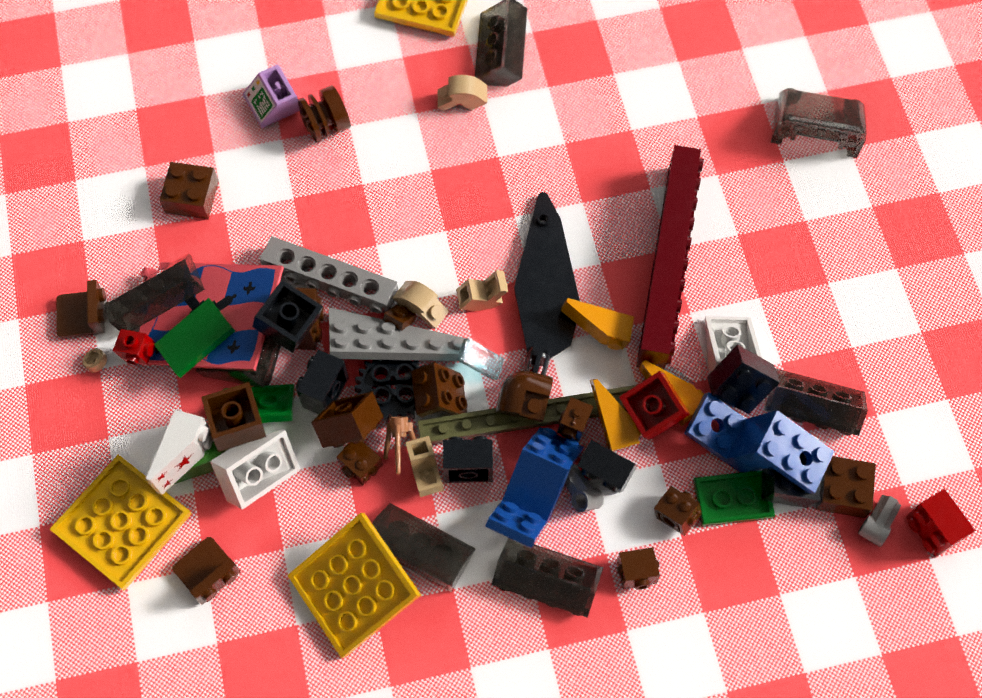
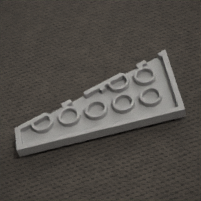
(374, 339)

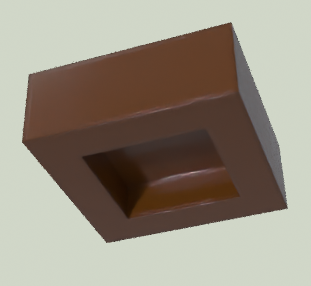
(399, 316)

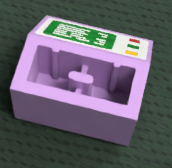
(271, 96)

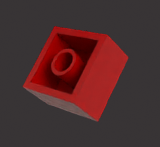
(654, 405)
(939, 523)

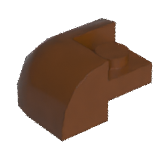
(525, 395)

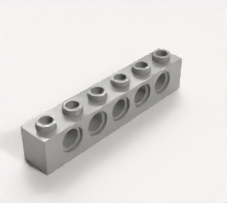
(381, 301)

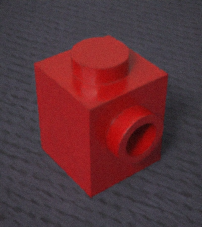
(134, 347)

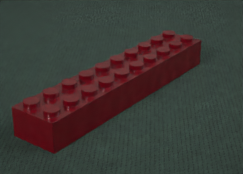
(670, 257)

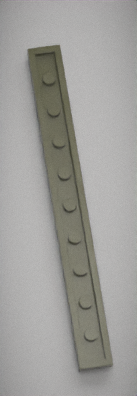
(489, 422)

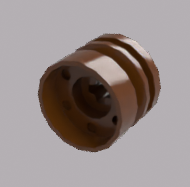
(325, 113)

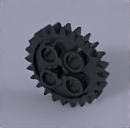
(394, 405)

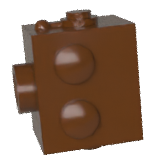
(574, 419)
(359, 462)
(678, 510)
(638, 568)

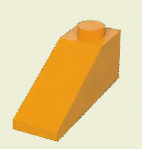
(601, 323)
(687, 392)
(616, 423)

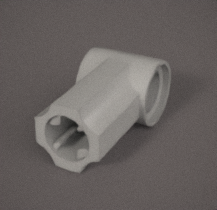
(583, 495)
(877, 525)

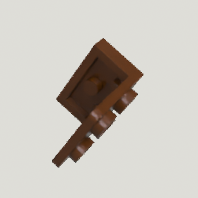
(81, 312)
(438, 389)
(206, 570)

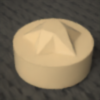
(94, 360)

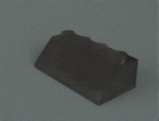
(501, 43)
(154, 294)
(818, 403)
(423, 546)
(547, 577)

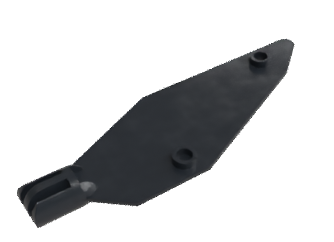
(543, 286)

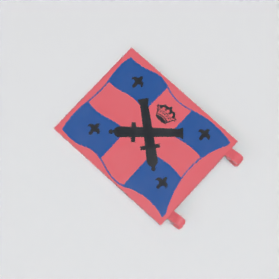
(239, 295)

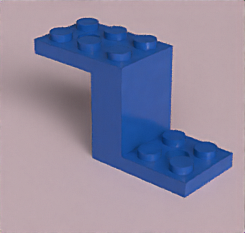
(760, 442)
(535, 486)

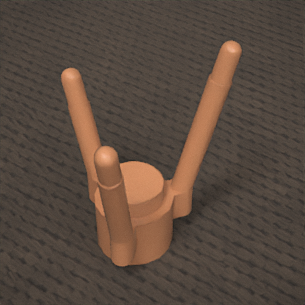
(397, 428)

